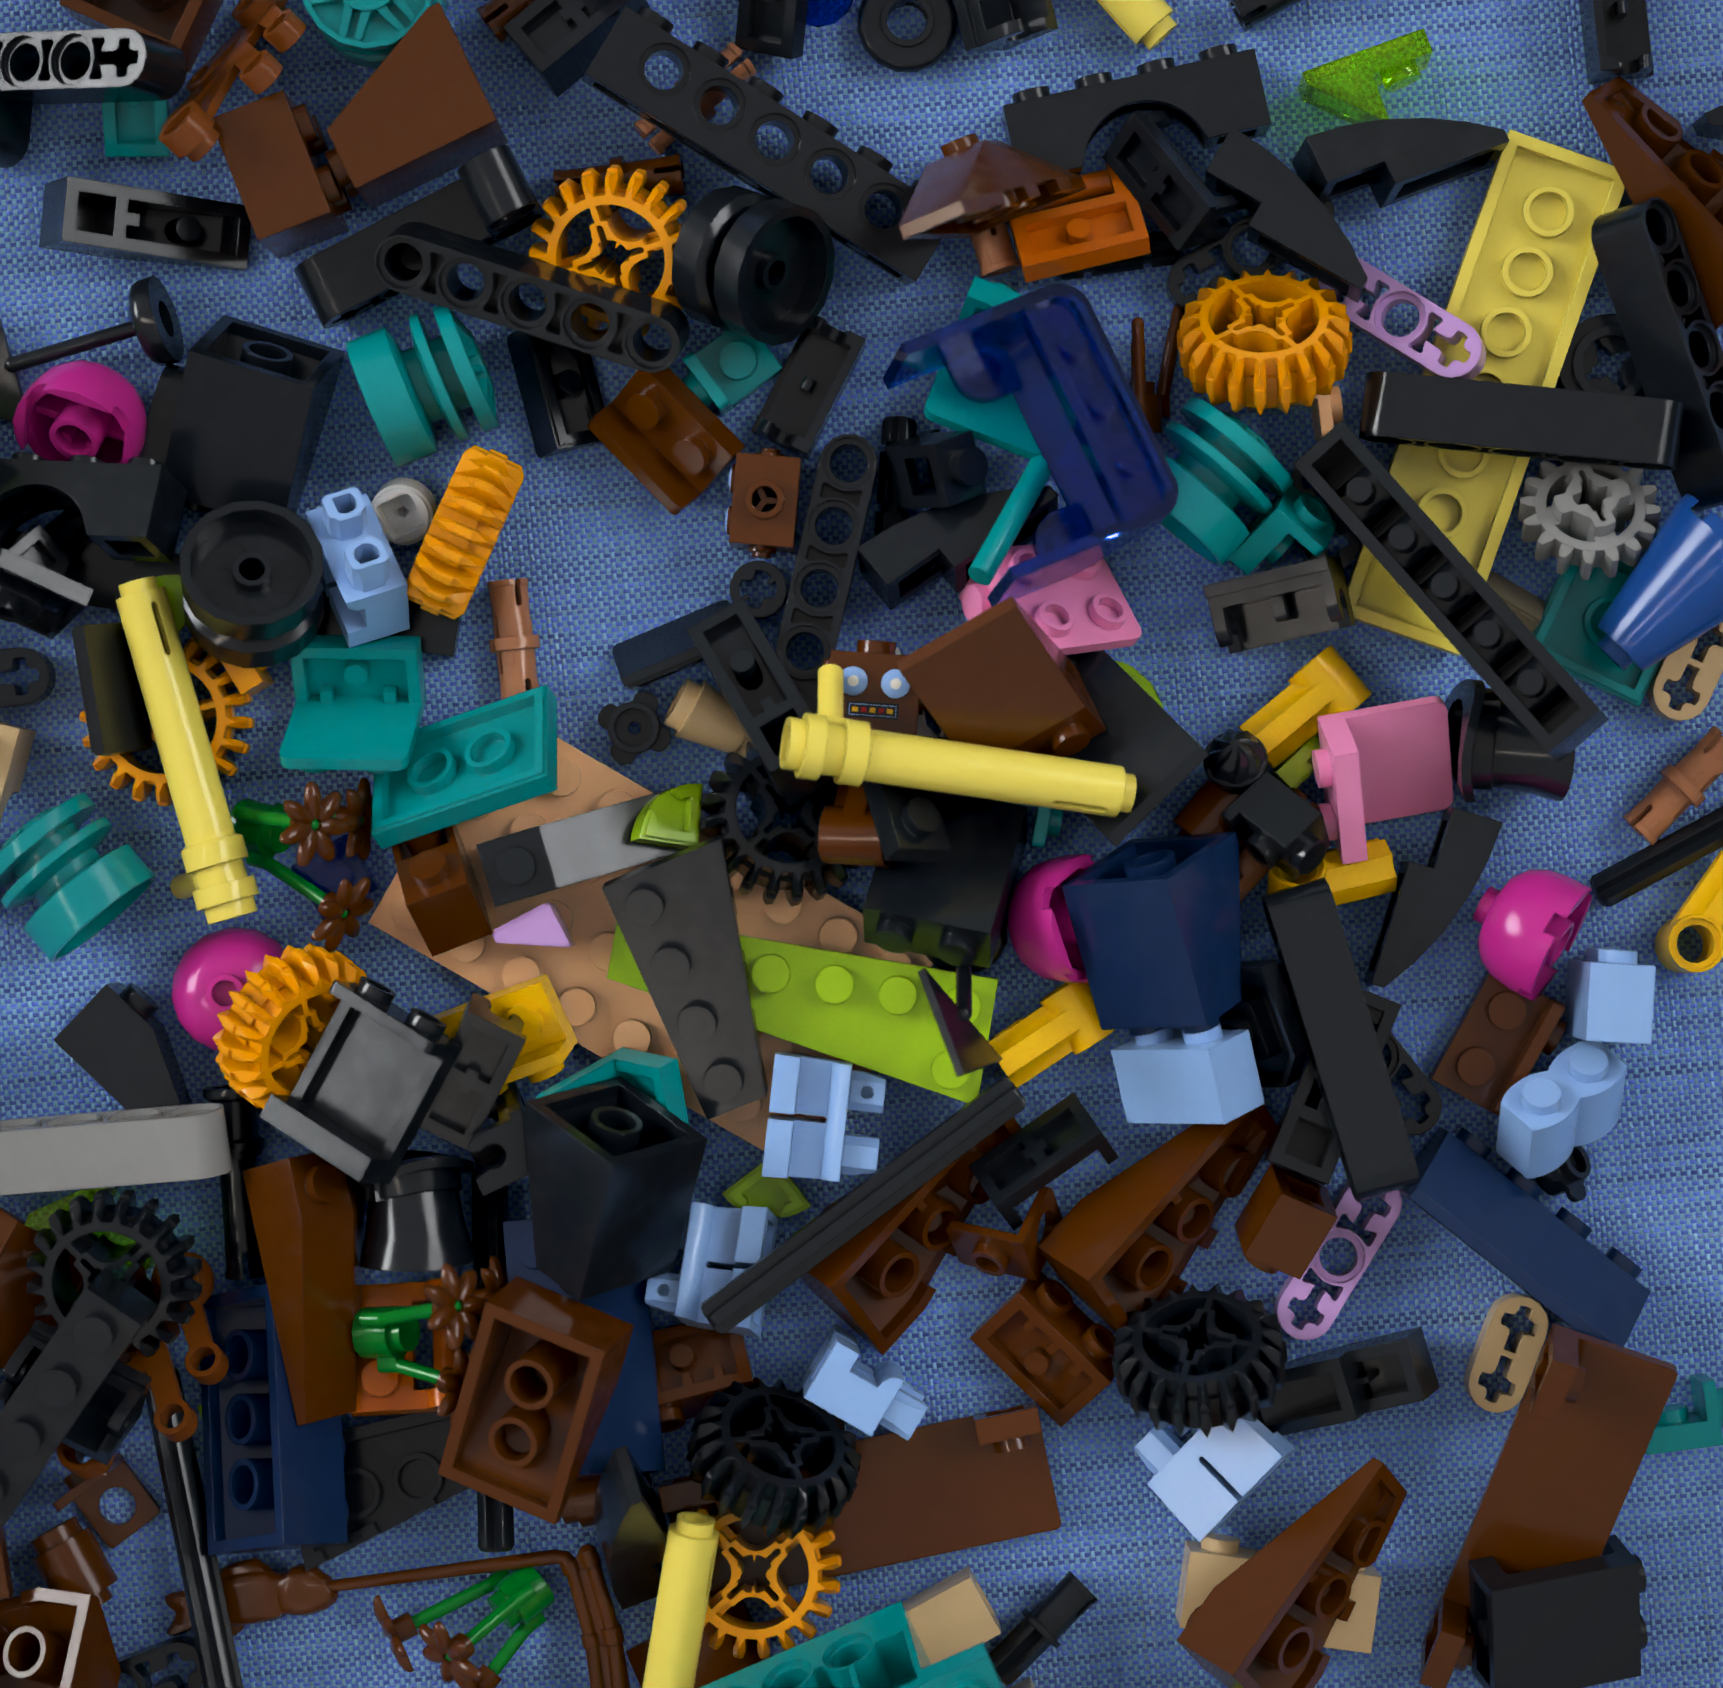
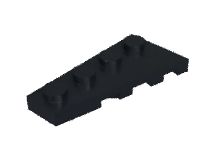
(691, 957)
(389, 1478)

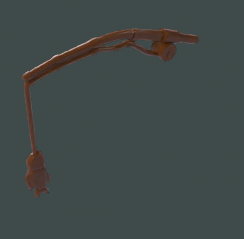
(261, 1595)

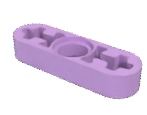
(1431, 358)
(1331, 1306)

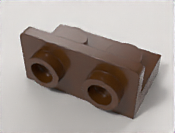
(666, 438)
(1497, 1043)
(1049, 1347)
(694, 1366)

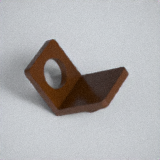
(1005, 1252)
(87, 1496)

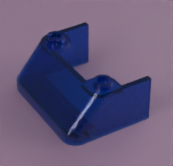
(1081, 415)

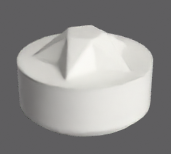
(404, 510)

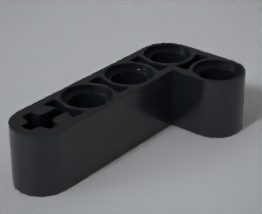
(79, 69)
(484, 204)

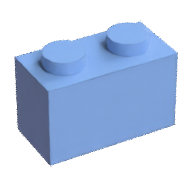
(1610, 997)
(1188, 1077)

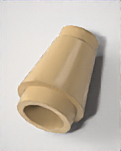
(705, 718)

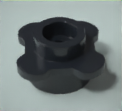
(617, 721)
(1568, 1177)

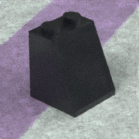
(250, 415)
(1135, 737)
(608, 1185)

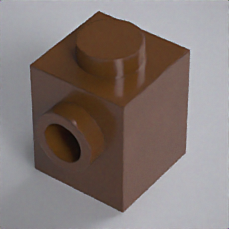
(1285, 1222)

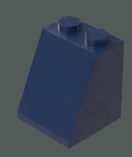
(1161, 932)

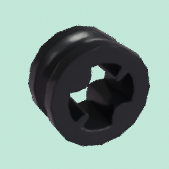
(747, 574)

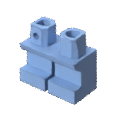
(359, 568)
(818, 1146)
(716, 1249)
(860, 1393)
(1212, 1473)

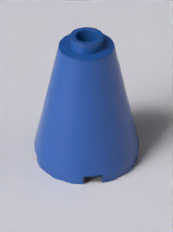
(1670, 593)

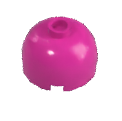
(81, 412)
(1041, 922)
(1530, 927)
(210, 971)

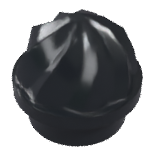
(1235, 761)

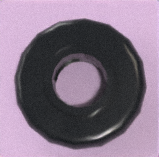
(907, 54)

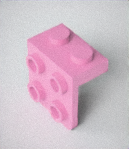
(1075, 613)
(1381, 768)

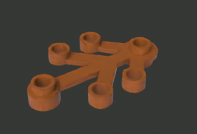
(190, 126)
(164, 1379)

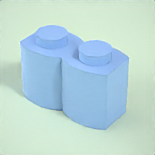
(1560, 1108)

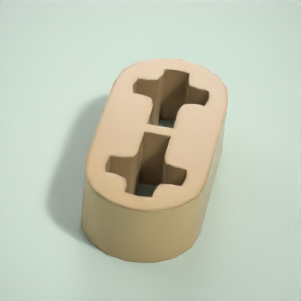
(1701, 683)
(1520, 1358)

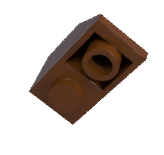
(441, 890)

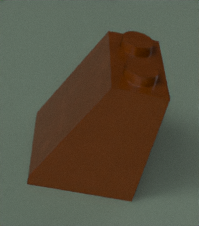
(413, 116)

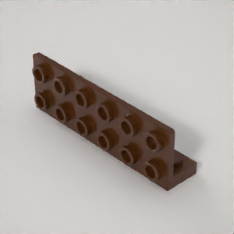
(1555, 1476)
(915, 1498)

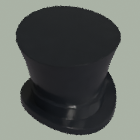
(1497, 750)
(418, 1216)

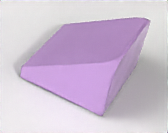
(537, 927)

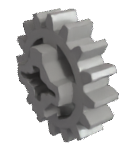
(1587, 516)

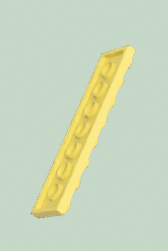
(1524, 297)

